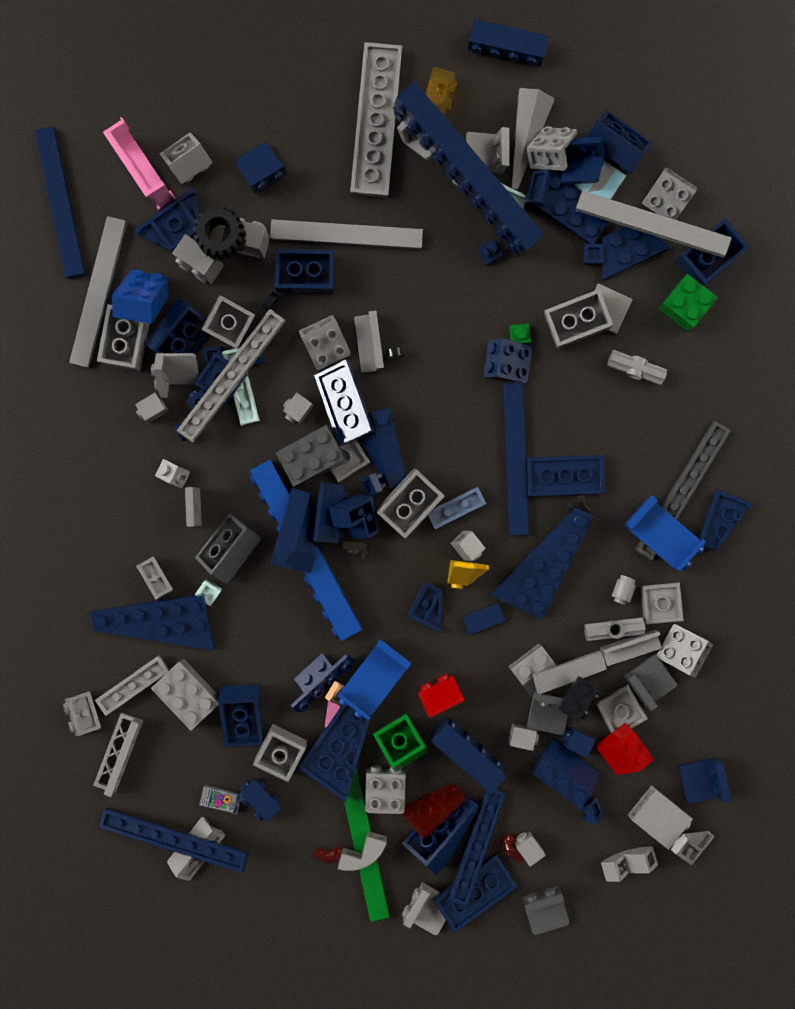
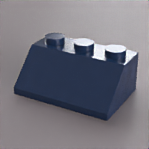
(620, 141)
(178, 330)
(328, 497)
(566, 773)

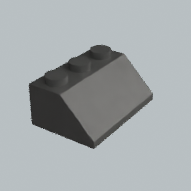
(228, 548)

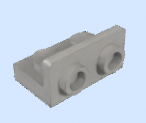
(81, 713)

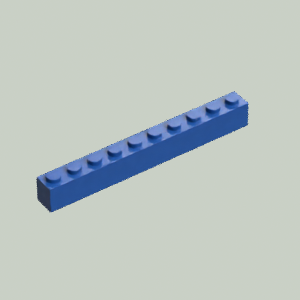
(321, 578)

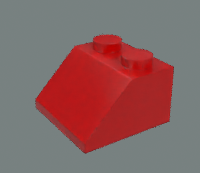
(440, 695)
(624, 751)

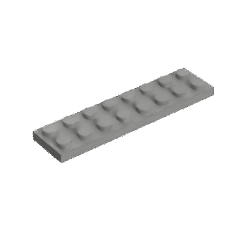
(376, 120)

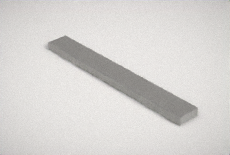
(653, 224)
(346, 234)
(98, 292)
(231, 376)

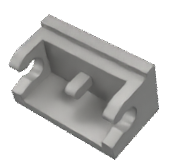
(154, 578)

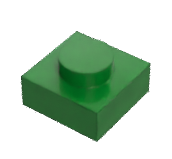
(520, 333)

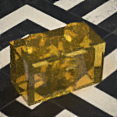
(440, 87)

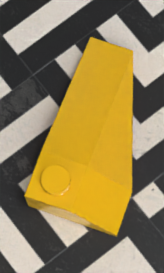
(465, 573)

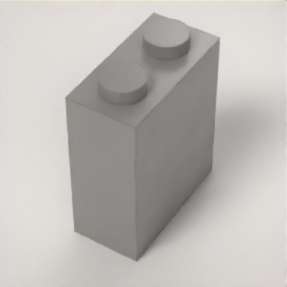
(660, 817)

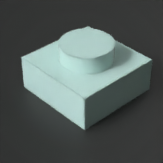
(210, 591)

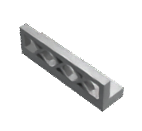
(122, 758)

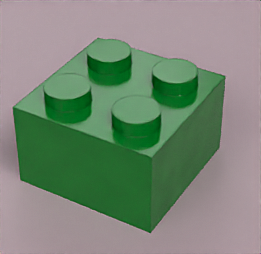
(687, 302)
(400, 743)

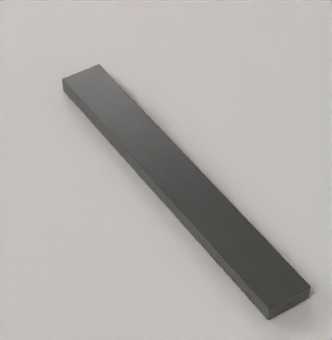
(691, 476)

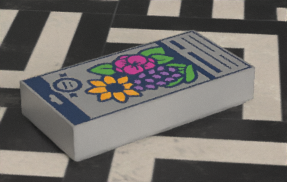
(220, 799)

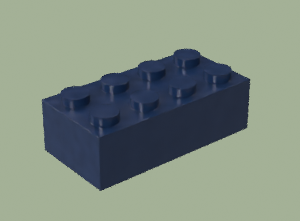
(468, 755)

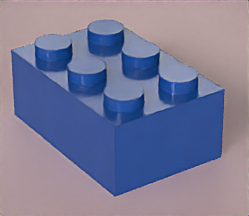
(140, 296)

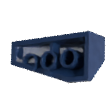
(384, 448)
(295, 539)
(440, 844)

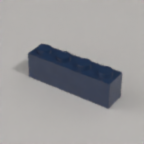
(507, 43)

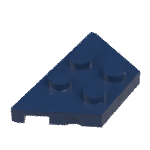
(172, 222)
(627, 248)

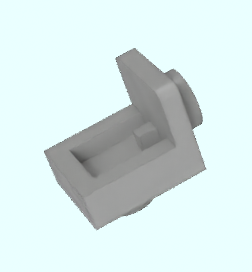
(172, 473)

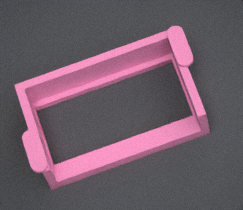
(138, 164)

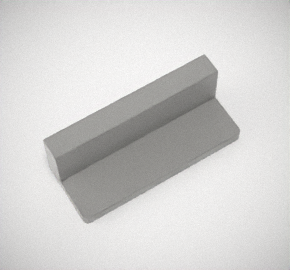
(369, 342)
(631, 647)
(185, 866)

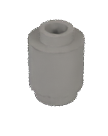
(624, 590)

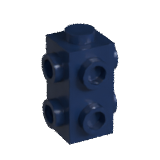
(254, 794)

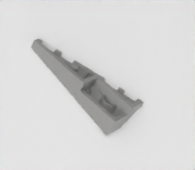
(532, 113)

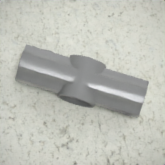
(637, 367)
(627, 627)

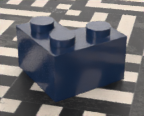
(356, 514)

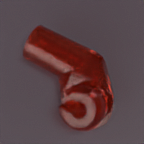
(509, 849)
(328, 857)

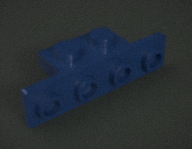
(318, 678)

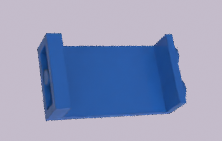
(664, 534)
(373, 680)

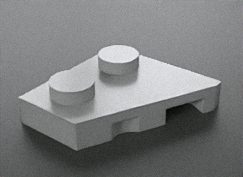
(691, 845)

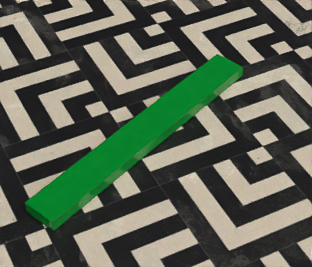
(370, 874)

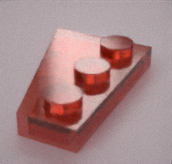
(432, 810)

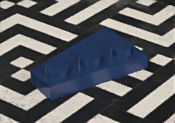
(721, 518)

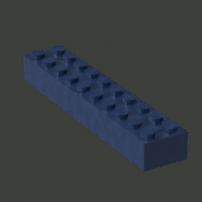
(466, 169)

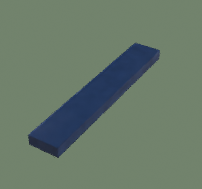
(476, 847)

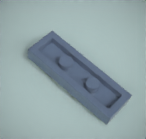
(456, 508)

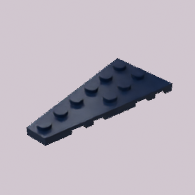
(541, 572)
(168, 620)
(337, 752)

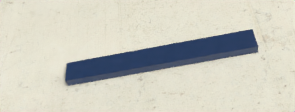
(59, 202)
(515, 458)
(174, 840)

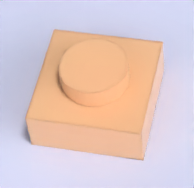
(332, 694)

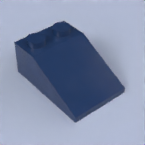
(241, 715)

